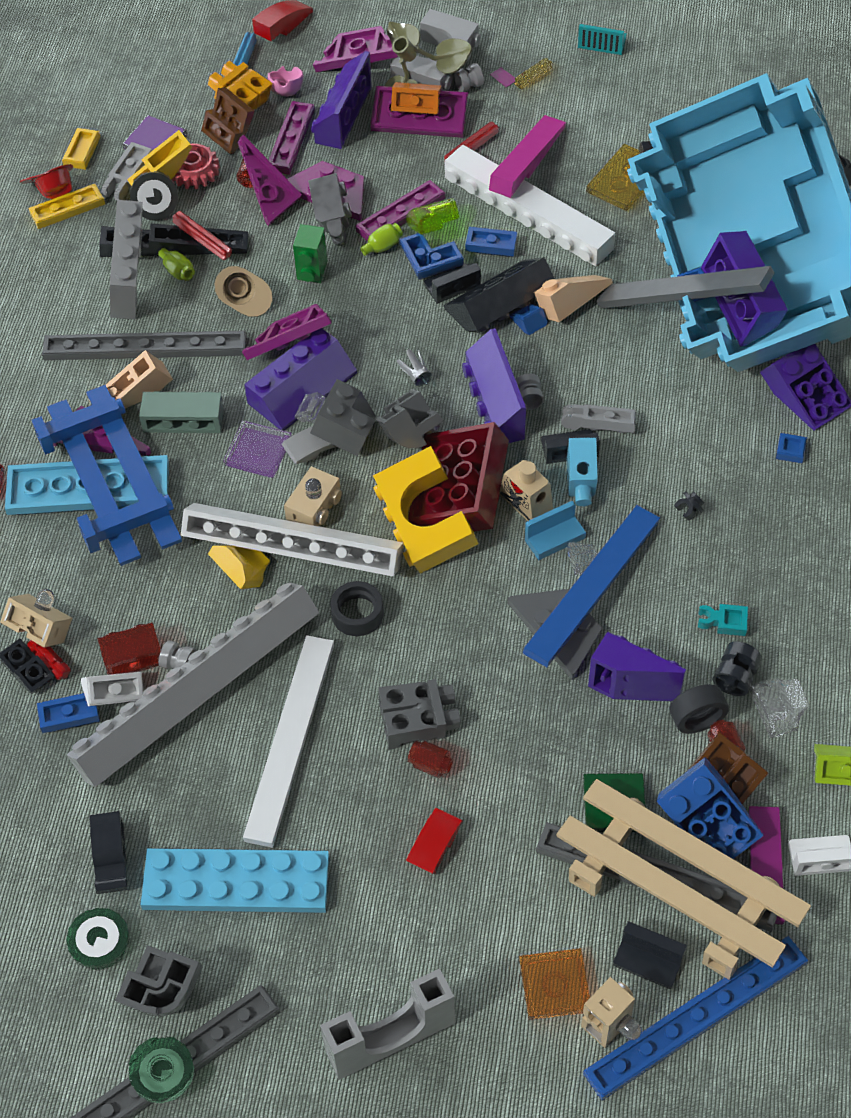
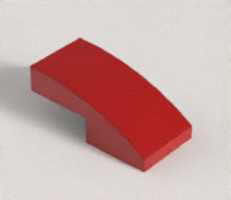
(434, 840)

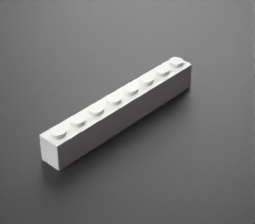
(532, 208)
(292, 539)

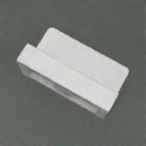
(820, 855)

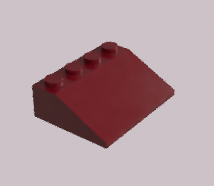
(474, 468)

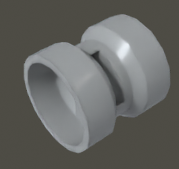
(468, 77)
(530, 390)
(173, 655)

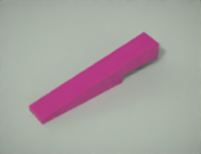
(525, 156)

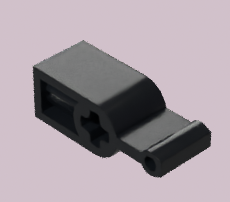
(108, 852)

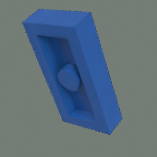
(491, 241)
(66, 713)

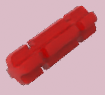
(51, 660)

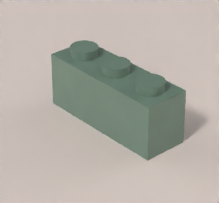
(181, 412)

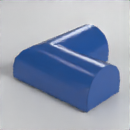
(430, 261)

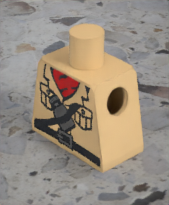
(527, 490)

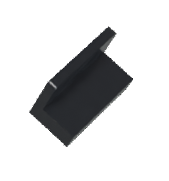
(453, 282)
(556, 445)
(649, 955)

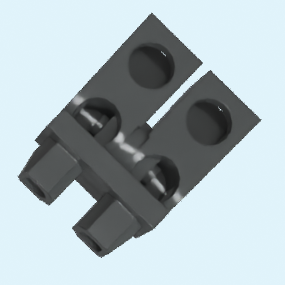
(416, 712)

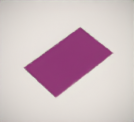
(503, 77)

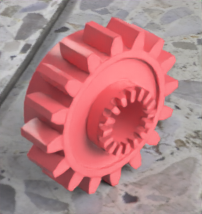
(198, 167)

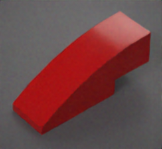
(280, 18)

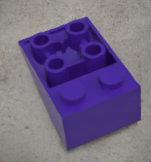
(807, 386)
(633, 672)

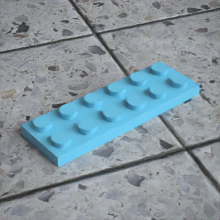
(59, 488)
(235, 880)

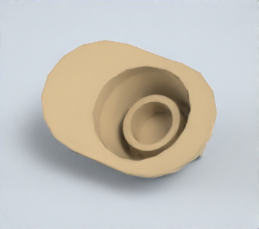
(243, 291)

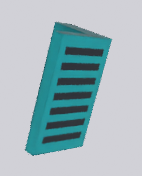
(601, 39)

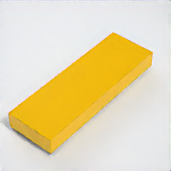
(66, 206)

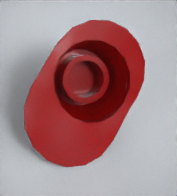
(53, 182)

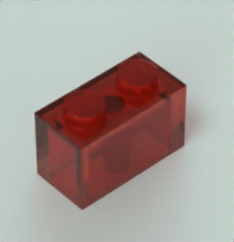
(130, 649)

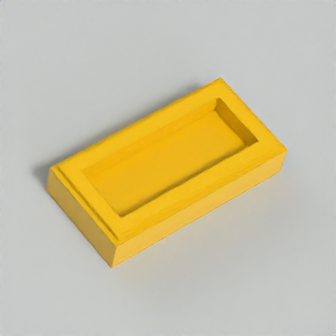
(81, 148)

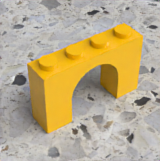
(398, 489)

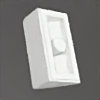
(113, 688)

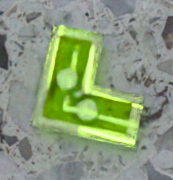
(431, 216)

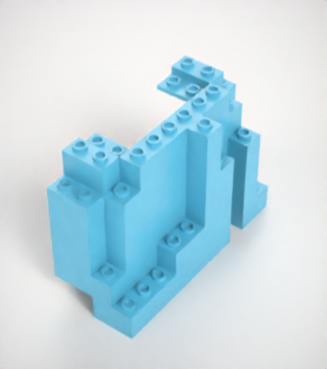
(765, 168)

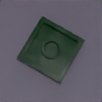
(627, 784)

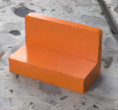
(415, 98)

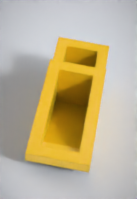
(166, 157)

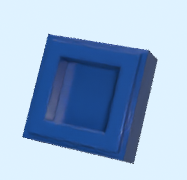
(791, 448)

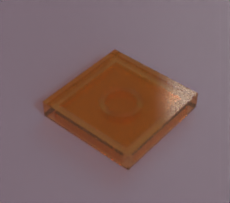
(554, 983)

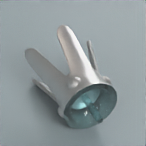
(420, 374)

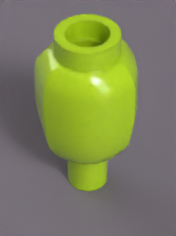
(382, 239)
(177, 264)

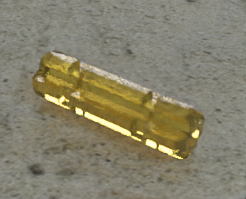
(533, 73)

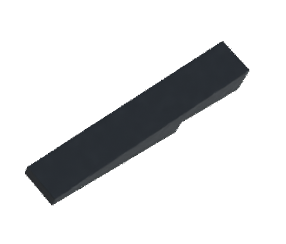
(175, 239)

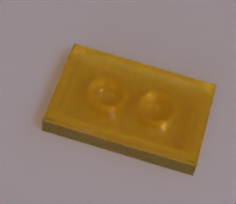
(613, 181)

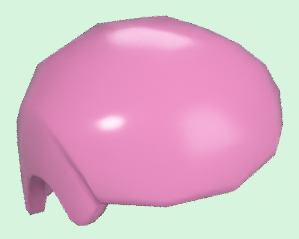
(286, 82)

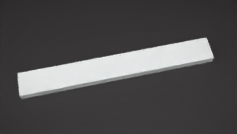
(288, 742)

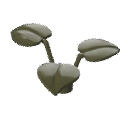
(405, 39)

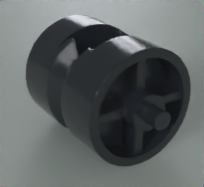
(737, 668)

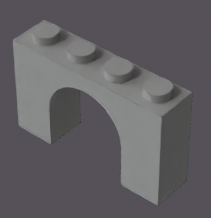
(434, 29)
(125, 256)
(425, 1013)

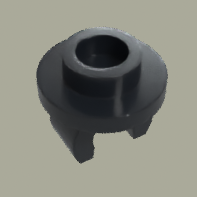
(693, 501)

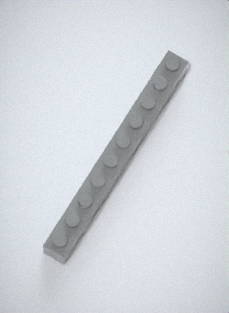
(191, 684)

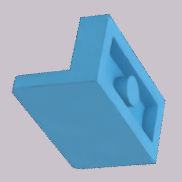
(553, 531)

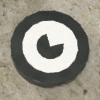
(157, 194)

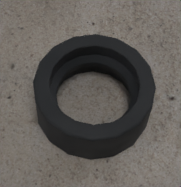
(355, 590)
(698, 708)

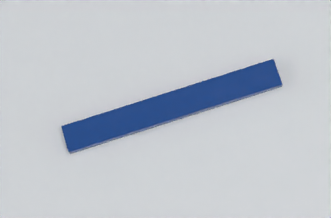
(590, 586)
(691, 1021)

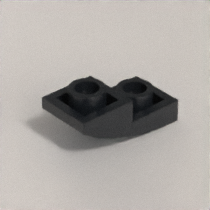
(25, 666)

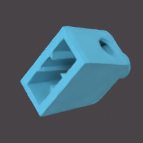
(582, 469)

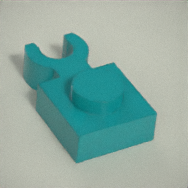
(728, 619)

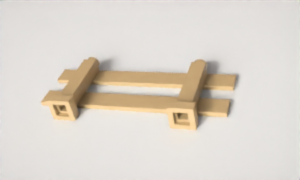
(736, 930)

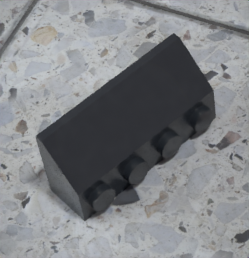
(499, 295)

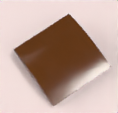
(227, 120)
(734, 766)

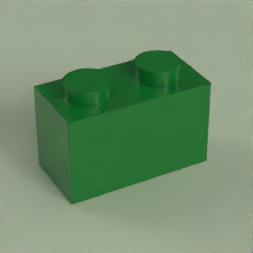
(310, 253)

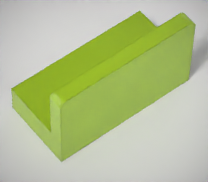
(833, 764)

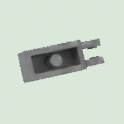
(330, 207)

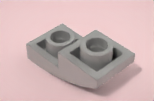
(305, 446)

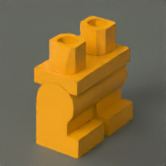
(243, 83)

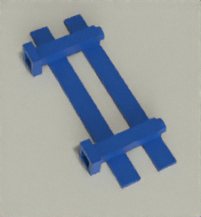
(111, 521)

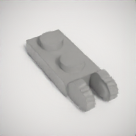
(126, 166)
(598, 418)

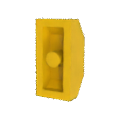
(241, 564)

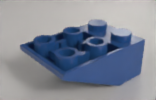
(709, 810)

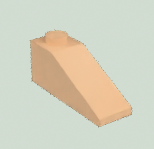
(566, 295)
(141, 375)

